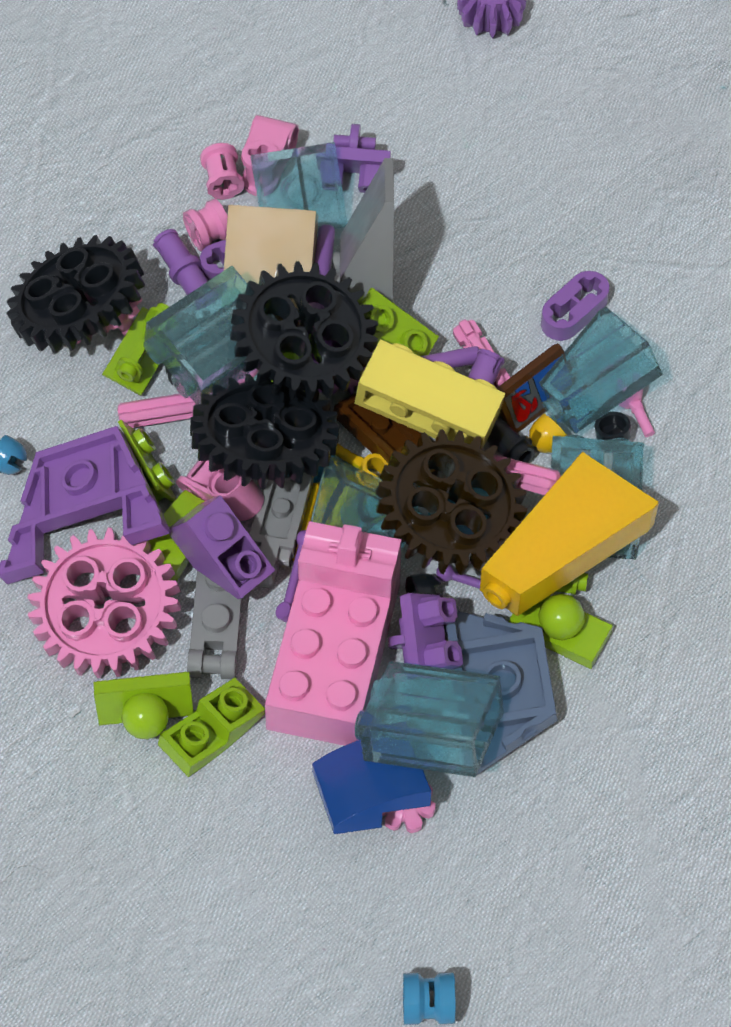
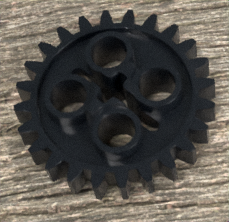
(58, 314)
(339, 321)
(263, 432)

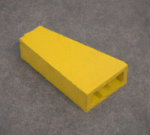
(566, 534)

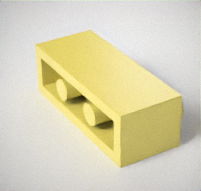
(427, 394)

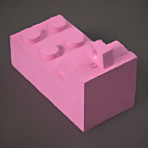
(334, 632)

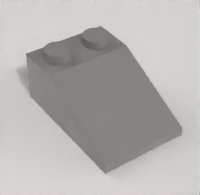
(368, 238)

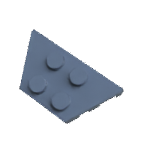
(521, 661)

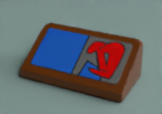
(523, 392)

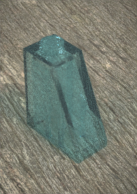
(598, 372)

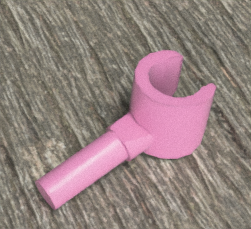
(635, 404)

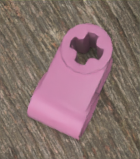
(266, 136)
(242, 500)

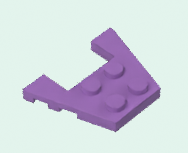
(78, 484)

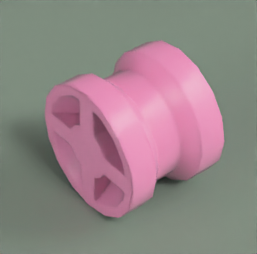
(206, 224)

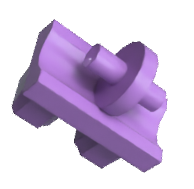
(359, 156)
(423, 631)

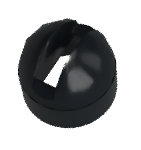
(611, 425)
(422, 584)

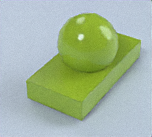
(568, 628)
(143, 702)

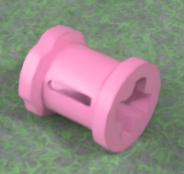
(222, 171)

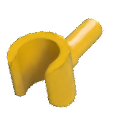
(371, 461)

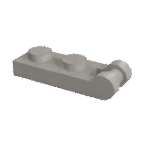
(214, 627)

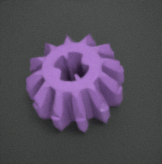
(491, 15)

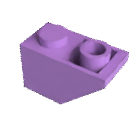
(221, 547)

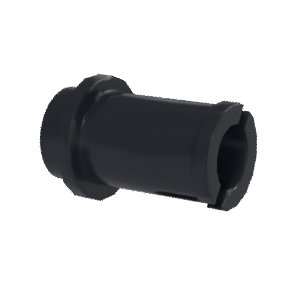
(510, 443)

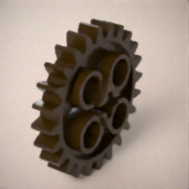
(464, 468)

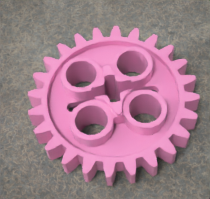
(98, 642)

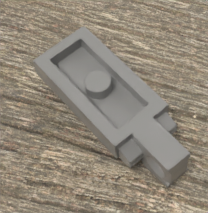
(280, 521)

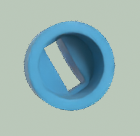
(9, 452)

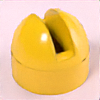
(542, 433)

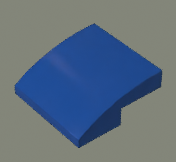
(361, 790)

